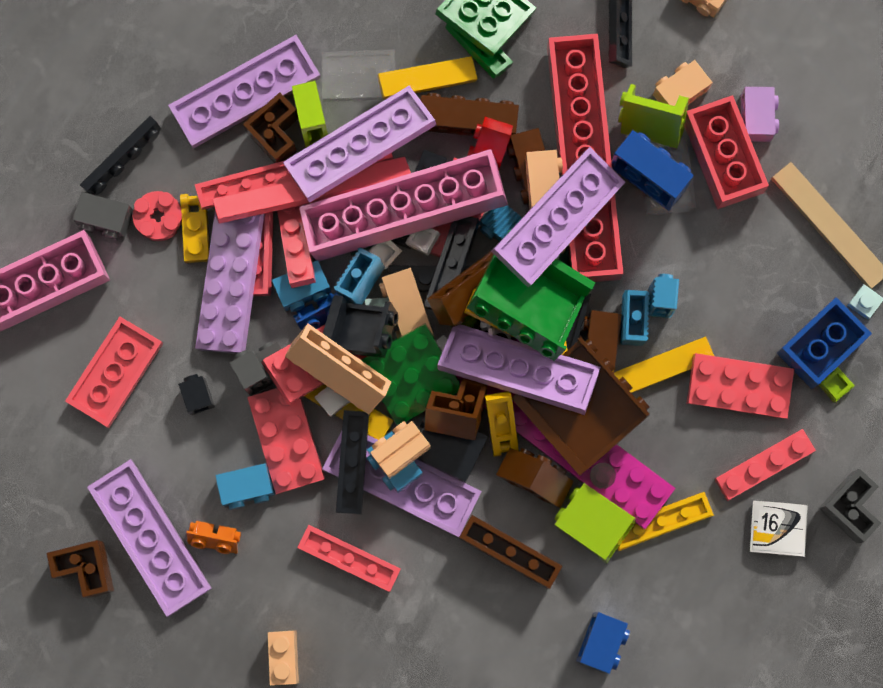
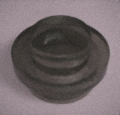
(602, 475)

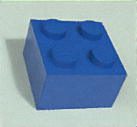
(603, 642)

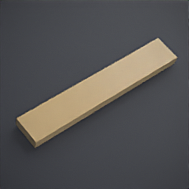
(829, 225)

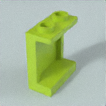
(655, 119)
(594, 522)

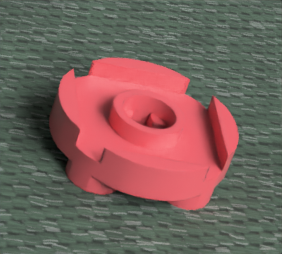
(145, 208)

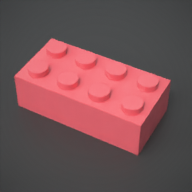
(725, 152)

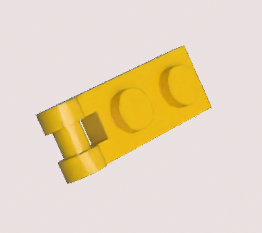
(194, 230)
(501, 422)

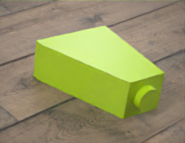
(309, 112)

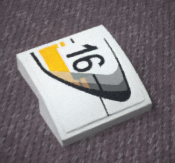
(778, 528)

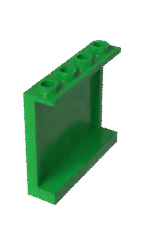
(532, 314)

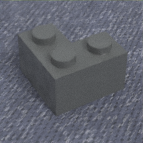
(250, 369)
(846, 507)

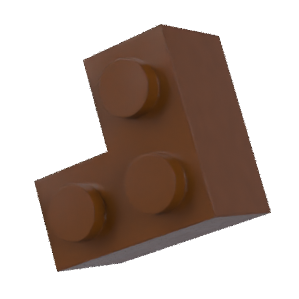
(268, 128)
(457, 414)
(535, 476)
(87, 561)

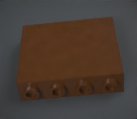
(608, 418)

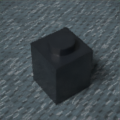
(196, 394)

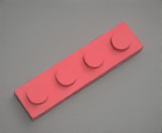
(296, 248)
(264, 268)
(765, 464)
(349, 558)

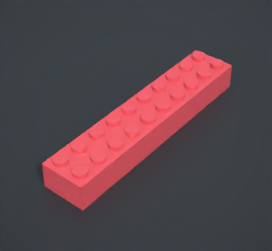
(582, 124)

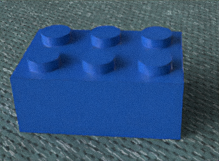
(651, 169)
(824, 343)

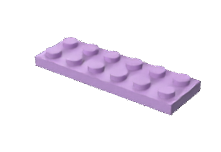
(243, 91)
(359, 143)
(558, 217)
(229, 285)
(518, 368)
(431, 497)
(149, 538)

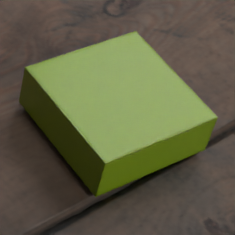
(836, 384)

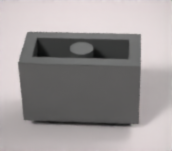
(102, 215)

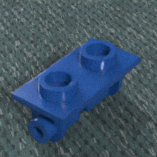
(314, 317)

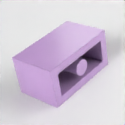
(758, 112)

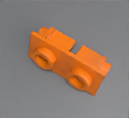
(202, 536)

